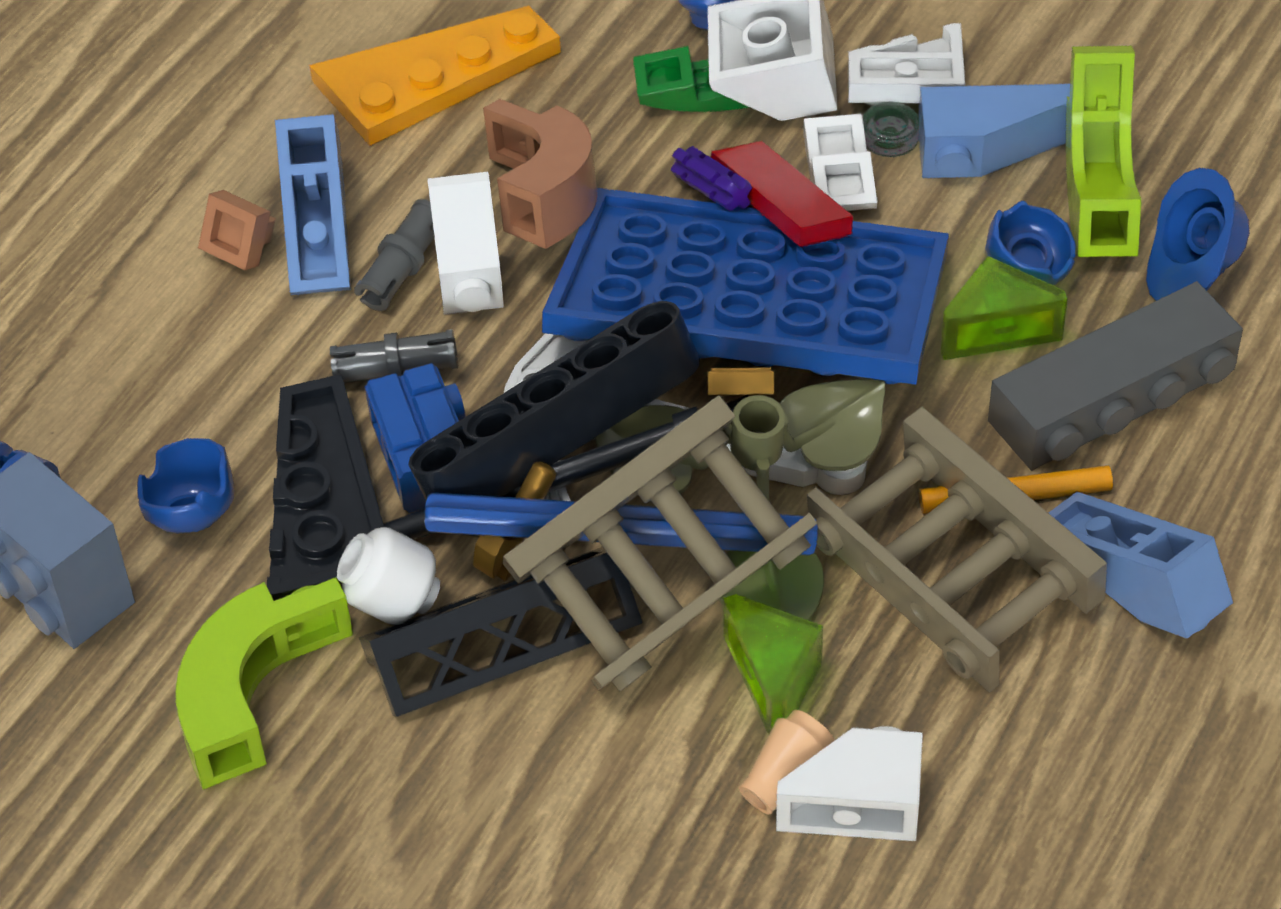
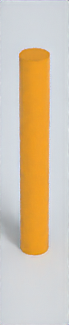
(1038, 485)

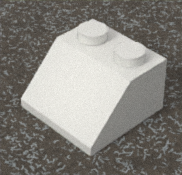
(773, 56)

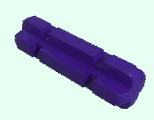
(711, 178)

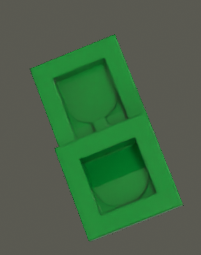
(677, 84)

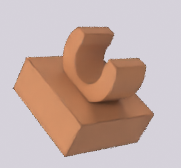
(235, 229)

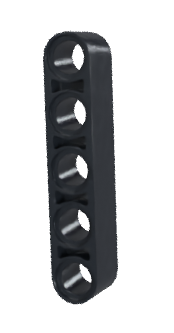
(560, 406)

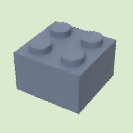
(58, 554)

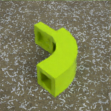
(1099, 152)
(231, 659)

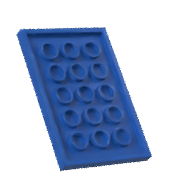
(750, 289)

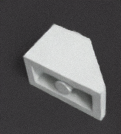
(466, 242)
(856, 787)

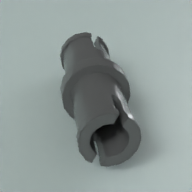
(398, 257)
(393, 355)

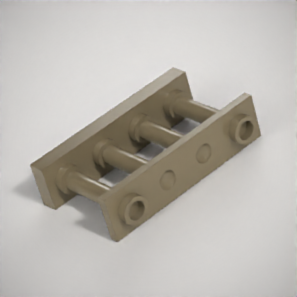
(652, 480)
(974, 492)

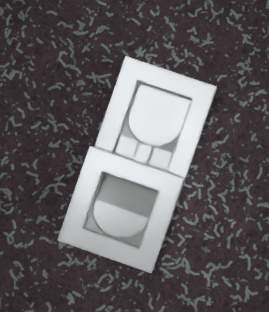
(840, 160)

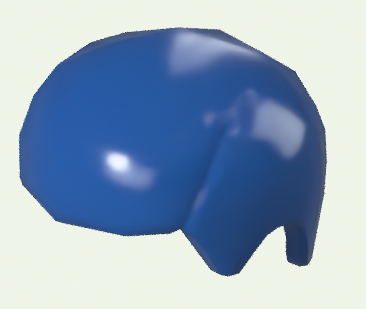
(1032, 242)
(188, 486)

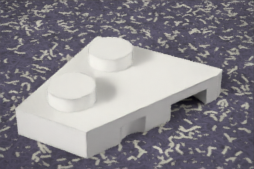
(901, 67)

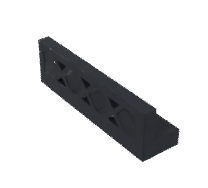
(480, 611)

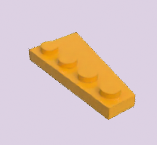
(425, 74)

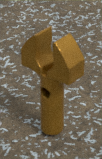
(491, 549)

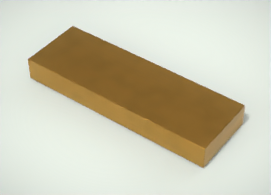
(740, 381)

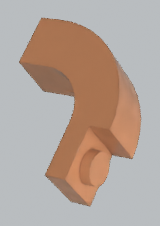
(551, 175)

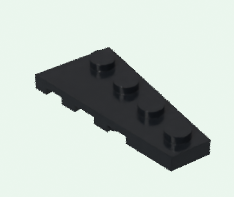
(319, 486)

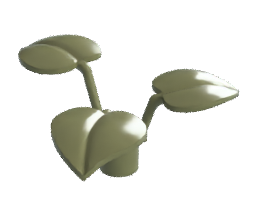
(834, 428)

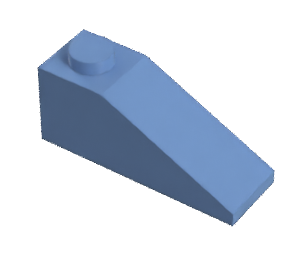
(988, 127)
(313, 204)
(1153, 566)

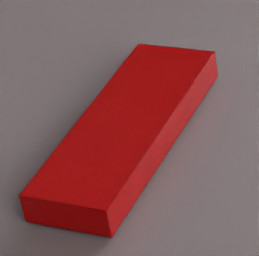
(786, 195)

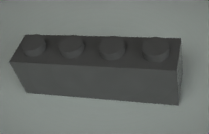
(1114, 375)

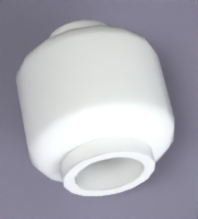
(388, 575)

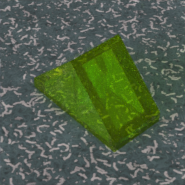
(1001, 312)
(773, 653)

